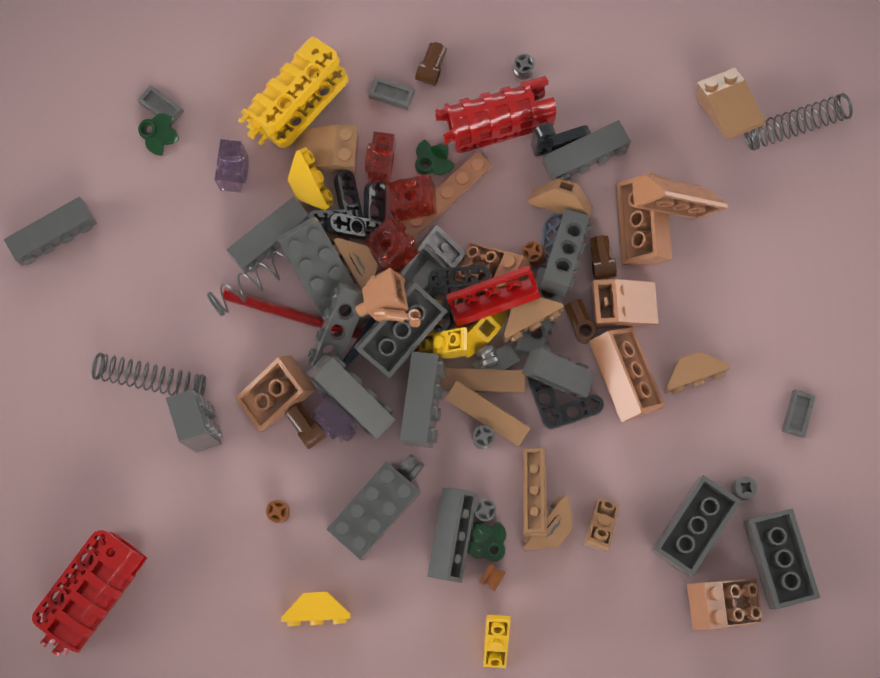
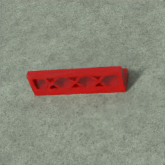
(495, 299)

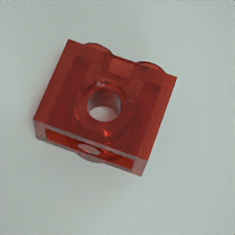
(380, 157)
(412, 197)
(392, 245)

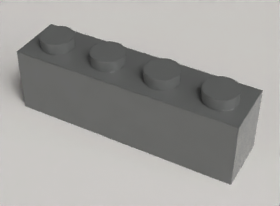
(587, 151)
(50, 231)
(262, 240)
(452, 535)

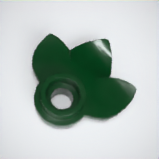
(161, 133)
(433, 156)
(485, 538)

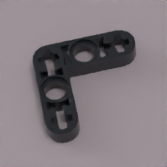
(547, 141)
(344, 208)
(369, 220)
(444, 287)
(561, 411)

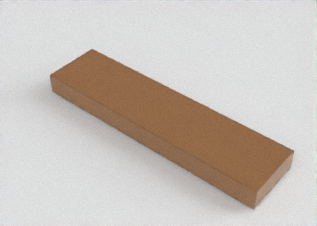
(486, 380)
(487, 413)
(534, 492)

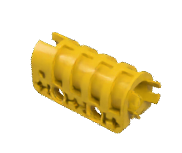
(294, 92)

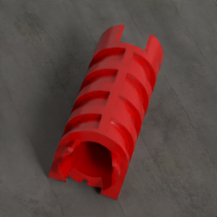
(497, 115)
(92, 591)

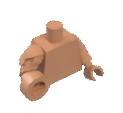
(386, 299)

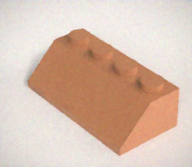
(675, 197)
(643, 232)
(626, 373)

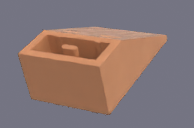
(496, 260)
(623, 303)
(725, 604)

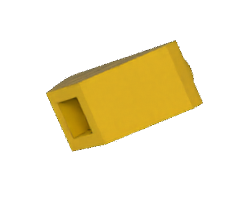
(308, 181)
(483, 330)
(446, 343)
(316, 608)
(496, 641)

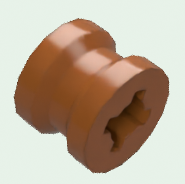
(530, 249)
(275, 509)
(492, 577)

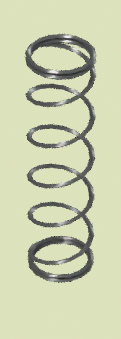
(217, 305)

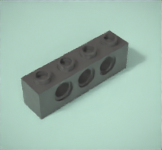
(571, 224)
(348, 320)
(527, 342)

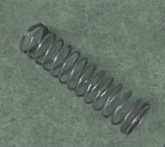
(753, 132)
(196, 385)

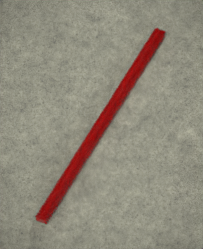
(285, 312)

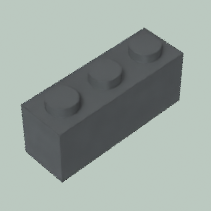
(559, 372)

